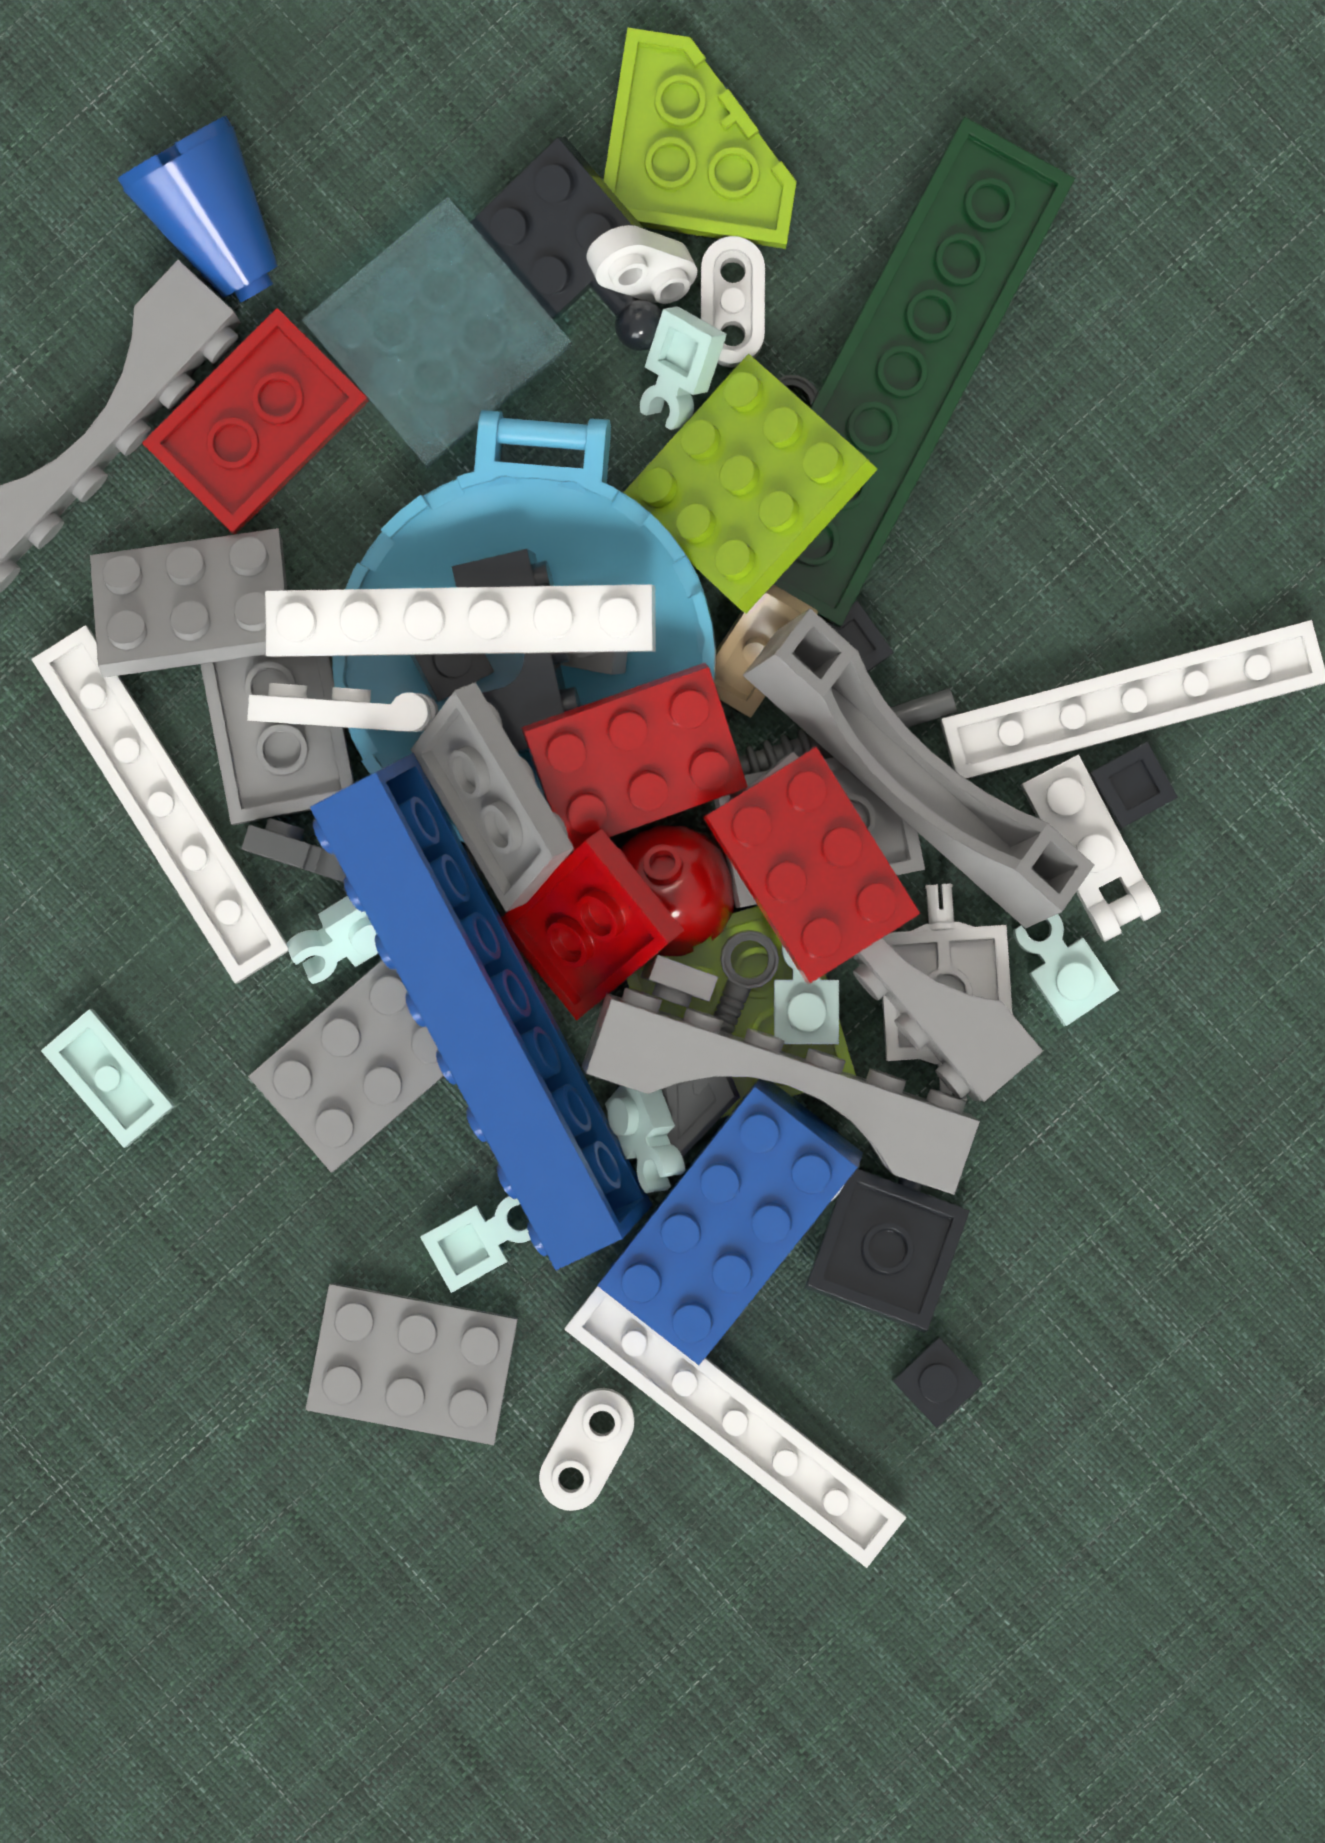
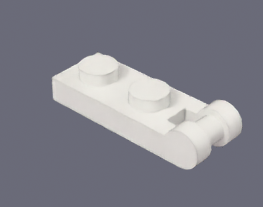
(347, 709)
(1075, 809)

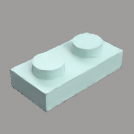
(108, 1078)

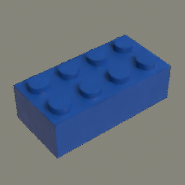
(731, 1219)

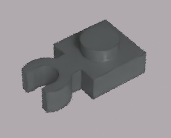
(284, 844)

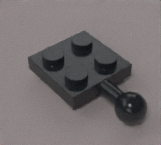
(544, 232)
(887, 1249)

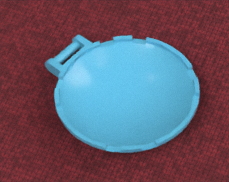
(562, 516)

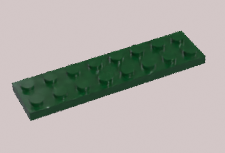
(923, 342)

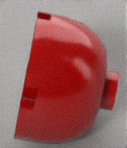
(688, 877)

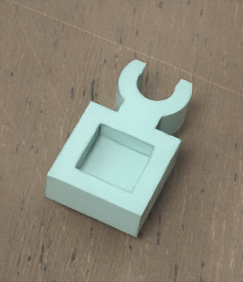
(684, 360)
(344, 934)
(1070, 975)
(804, 1010)
(642, 1130)
(471, 1245)

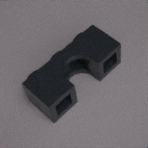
(540, 686)

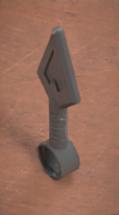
(702, 1102)

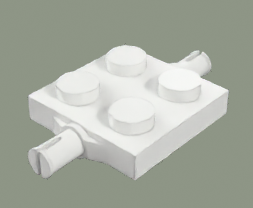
(953, 955)

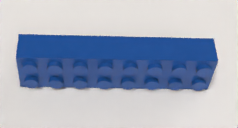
(481, 1011)

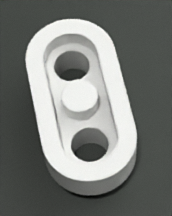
(642, 264)
(738, 302)
(586, 1450)

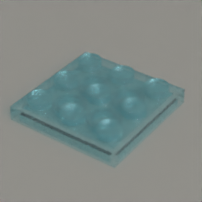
(437, 332)

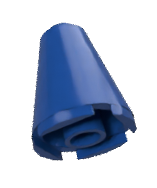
(207, 208)

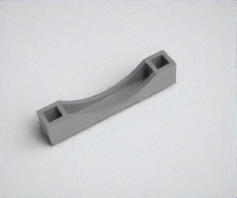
(172, 336)
(833, 699)
(969, 1034)
(654, 1049)

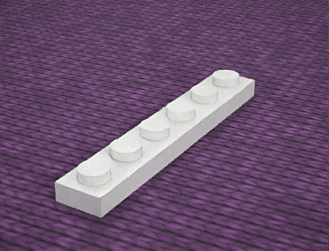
(460, 620)
(1134, 700)
(162, 806)
(740, 1428)

